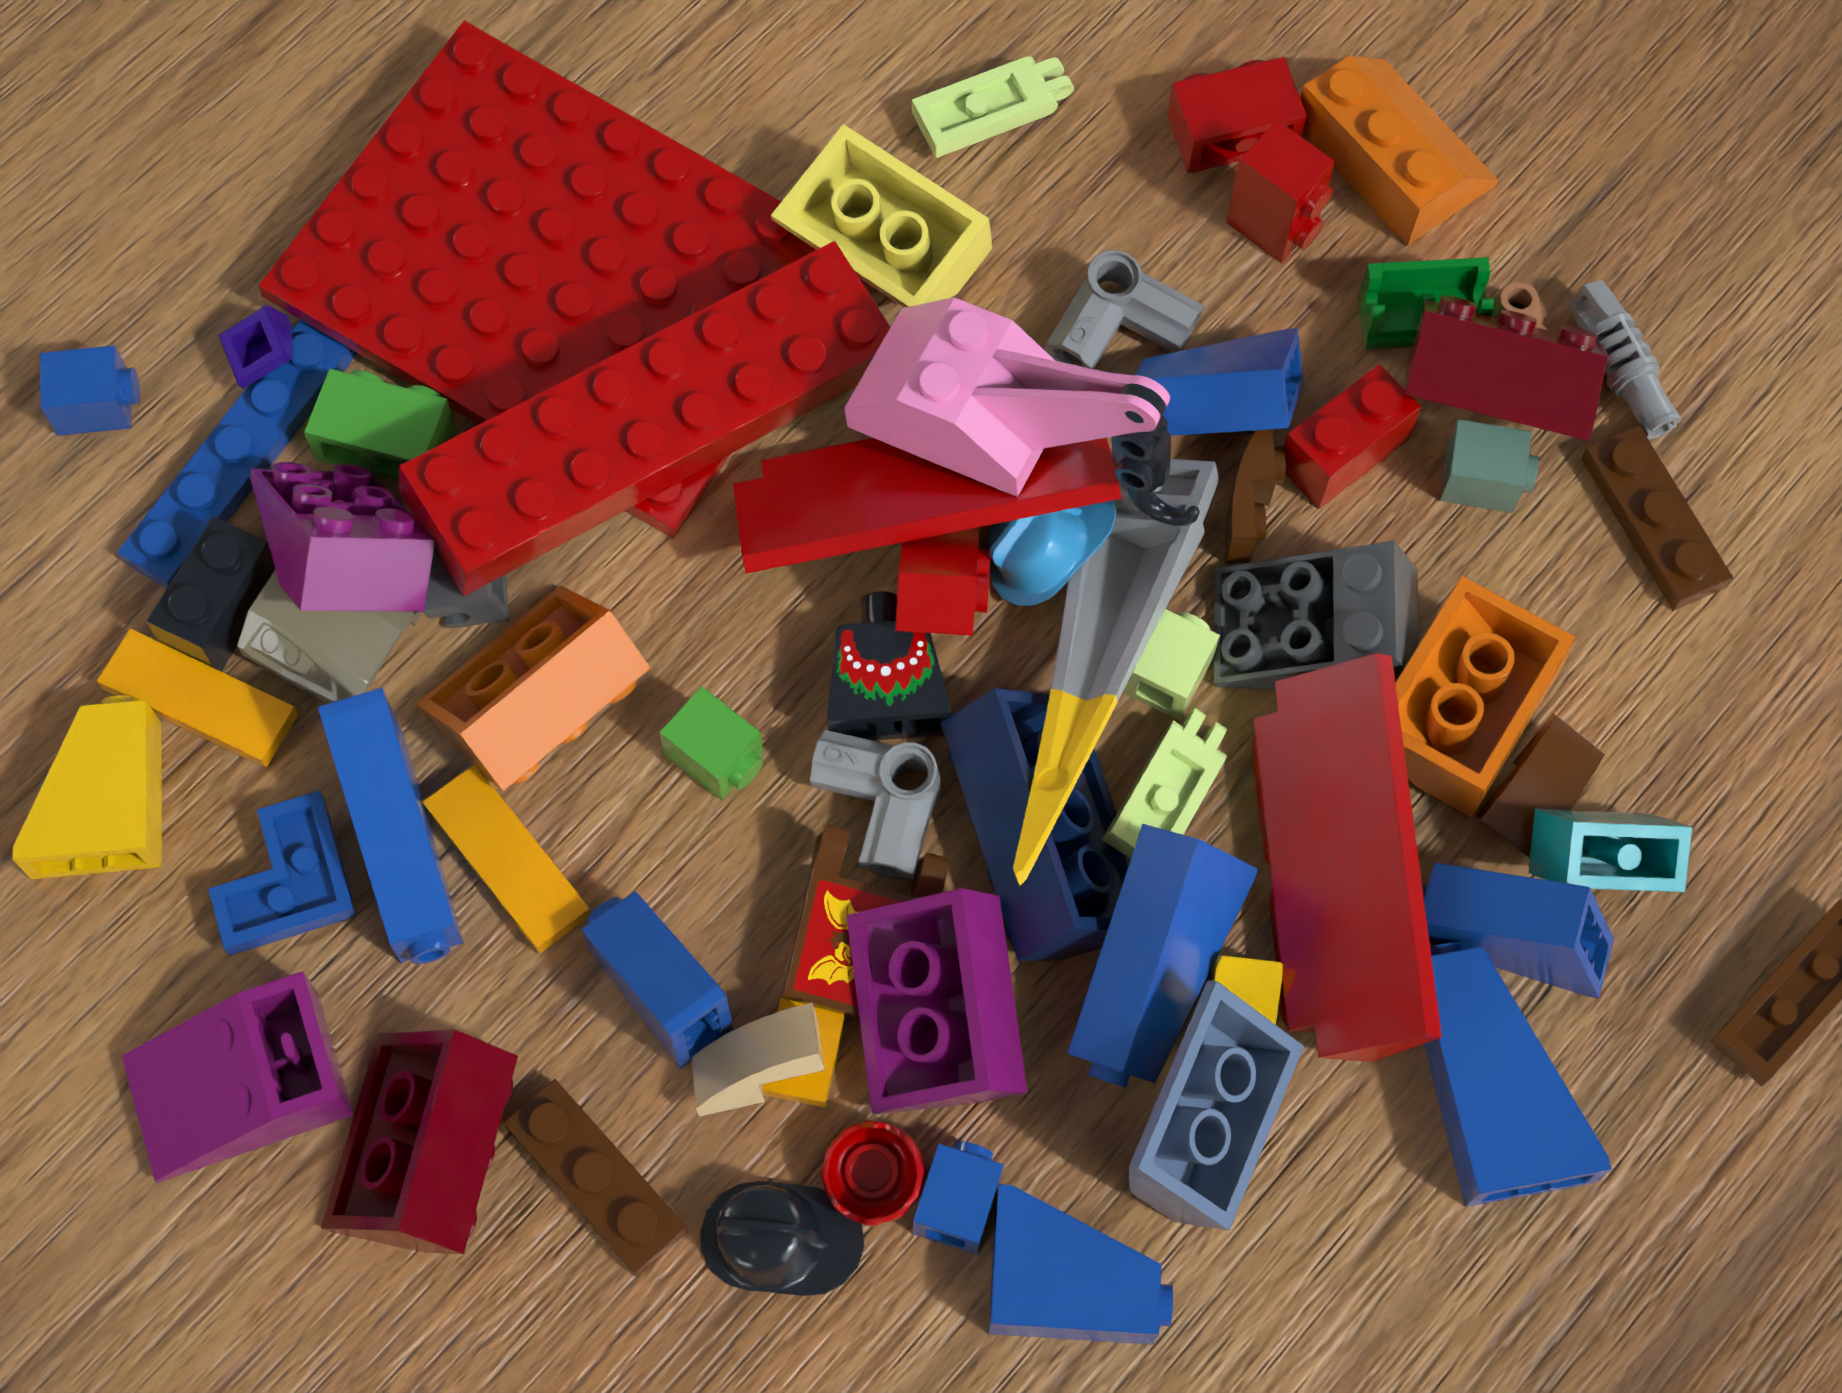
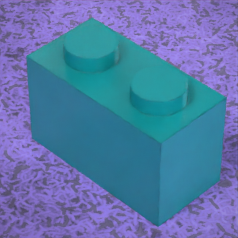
(1610, 850)

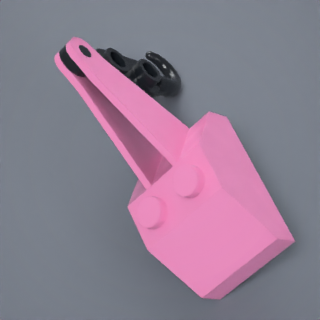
(990, 400)

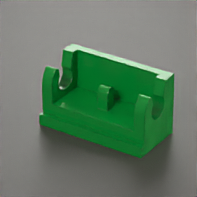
(1396, 293)

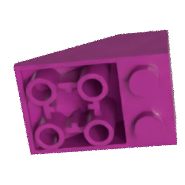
(342, 539)
(237, 1078)

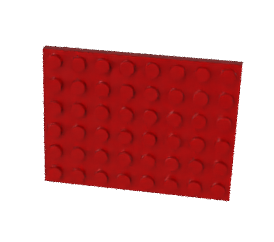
(520, 238)

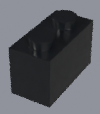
(212, 594)

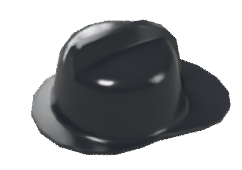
(780, 1239)

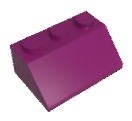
(936, 1002)

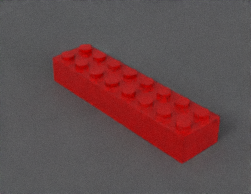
(644, 418)

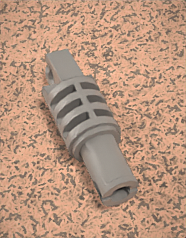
(1629, 365)

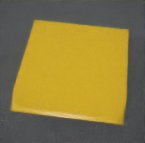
(1252, 981)

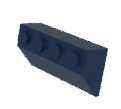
(1077, 876)

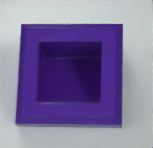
(258, 344)

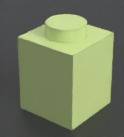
(1173, 663)

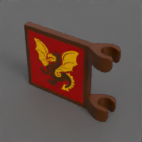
(821, 952)

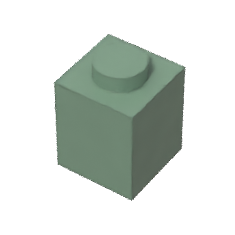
(1488, 466)

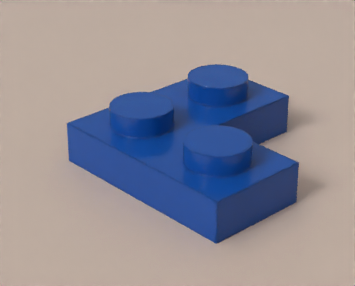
(299, 892)

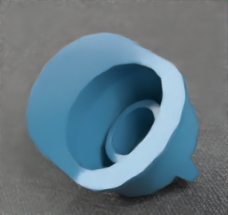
(1043, 551)

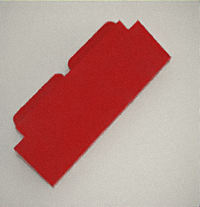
(882, 496)
(1345, 863)

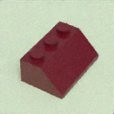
(1507, 367)
(421, 1141)

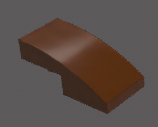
(1258, 473)
(1546, 776)

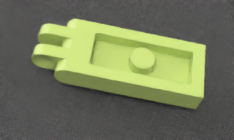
(990, 103)
(1169, 783)

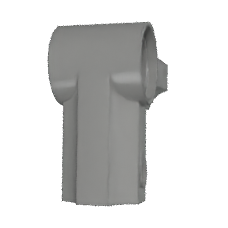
(1144, 307)
(898, 816)

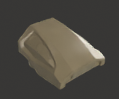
(320, 651)

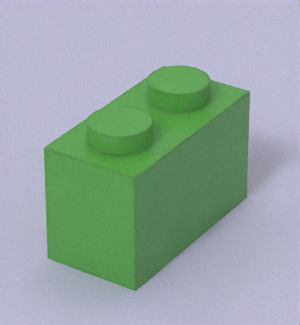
(375, 422)

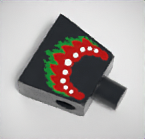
(885, 678)

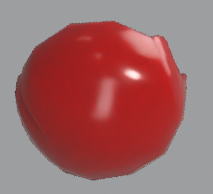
(873, 1172)

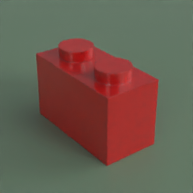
(1229, 110)
(1281, 192)
(1349, 436)
(942, 583)

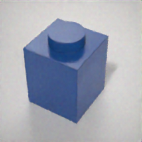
(87, 390)
(958, 1196)

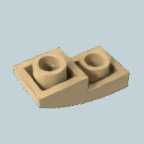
(764, 1051)

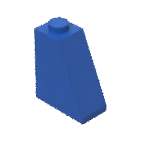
(1231, 384)
(1523, 924)
(658, 977)
(1069, 1278)

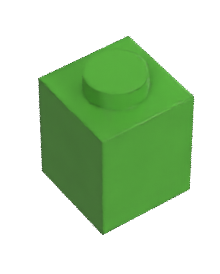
(713, 744)

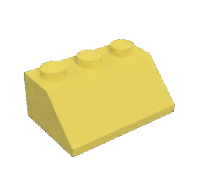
(887, 221)

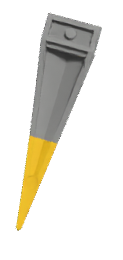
(1104, 631)

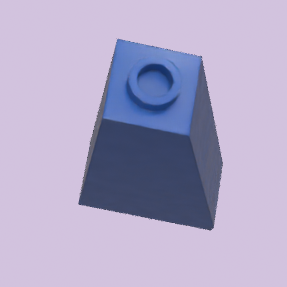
(391, 826)
(1157, 952)
(1499, 1092)

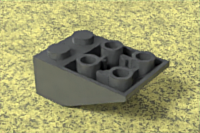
(1313, 613)

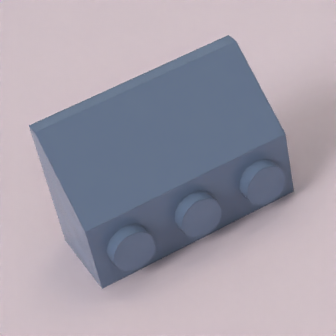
(1213, 1112)

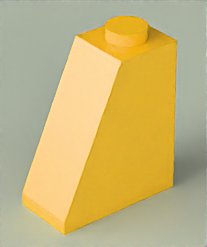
(99, 796)

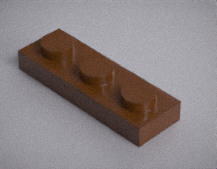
(1656, 518)
(1787, 1003)
(596, 1178)

